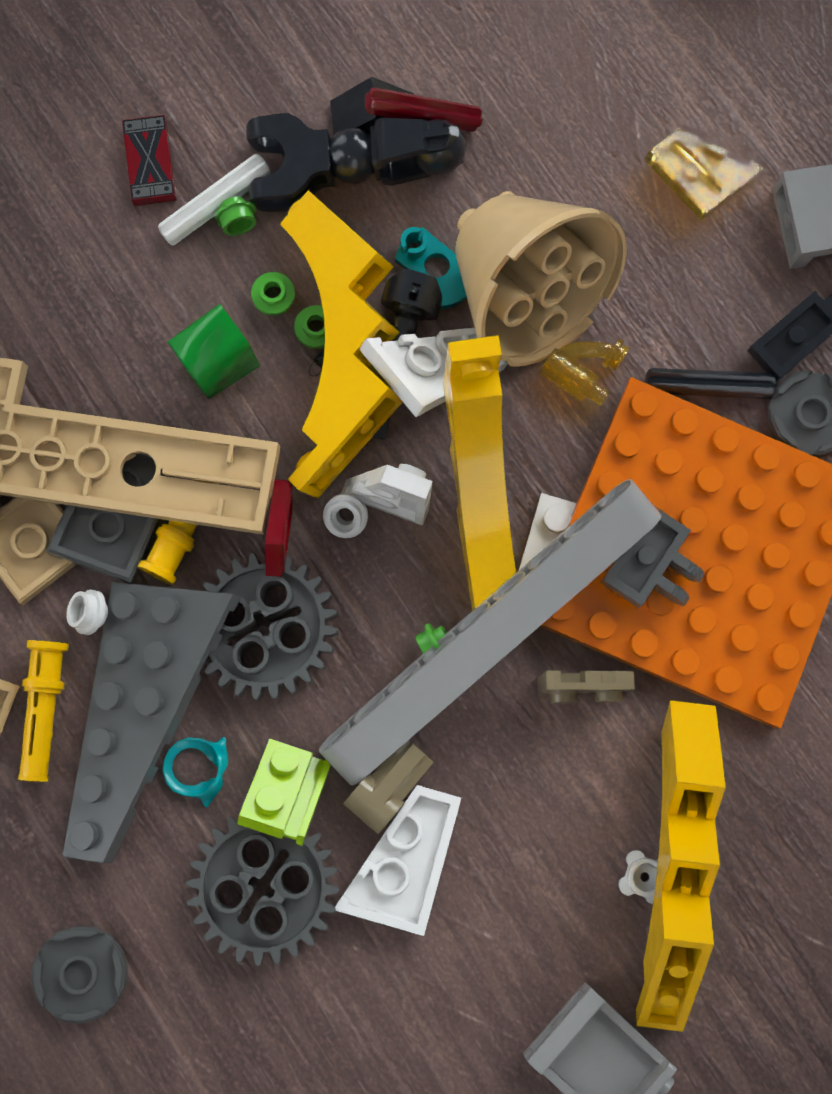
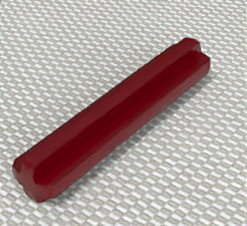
(410, 106)

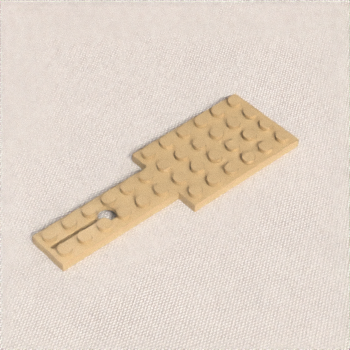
(82, 458)

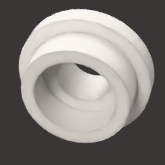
(336, 524)
(87, 611)

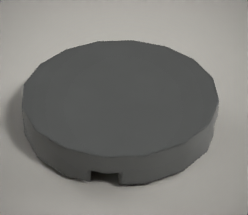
(803, 413)
(79, 974)

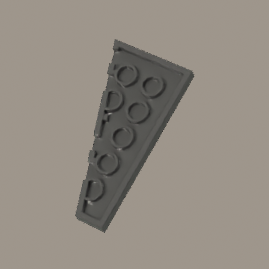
(139, 695)

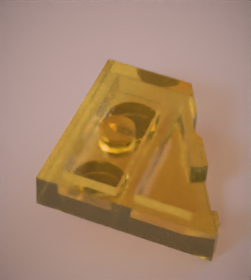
(699, 171)

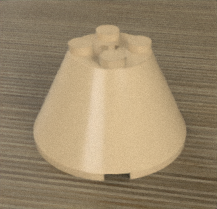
(536, 271)

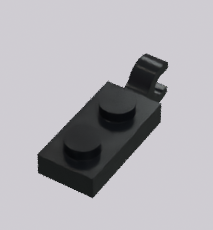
(794, 336)

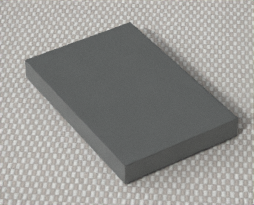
(106, 539)

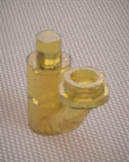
(576, 379)

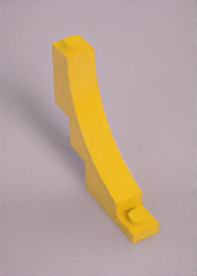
(351, 394)
(477, 459)
(687, 866)

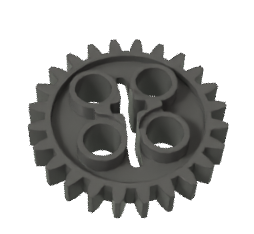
(280, 664)
(298, 909)

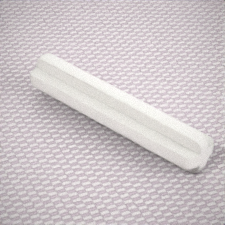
(207, 203)

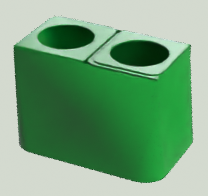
(214, 352)

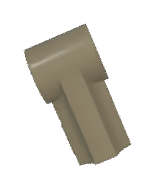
(383, 792)

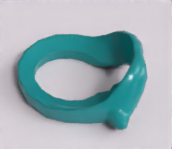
(205, 790)

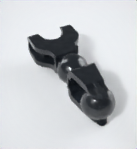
(394, 151)

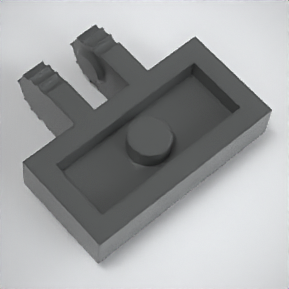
(644, 563)

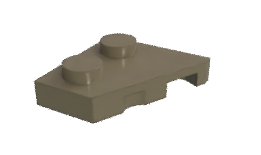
(604, 684)

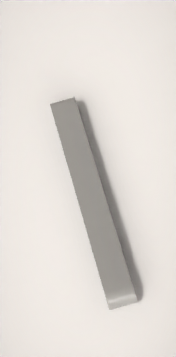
(490, 631)

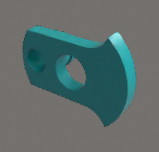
(415, 259)

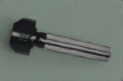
(407, 311)

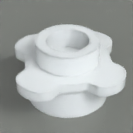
(632, 883)

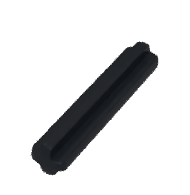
(713, 383)

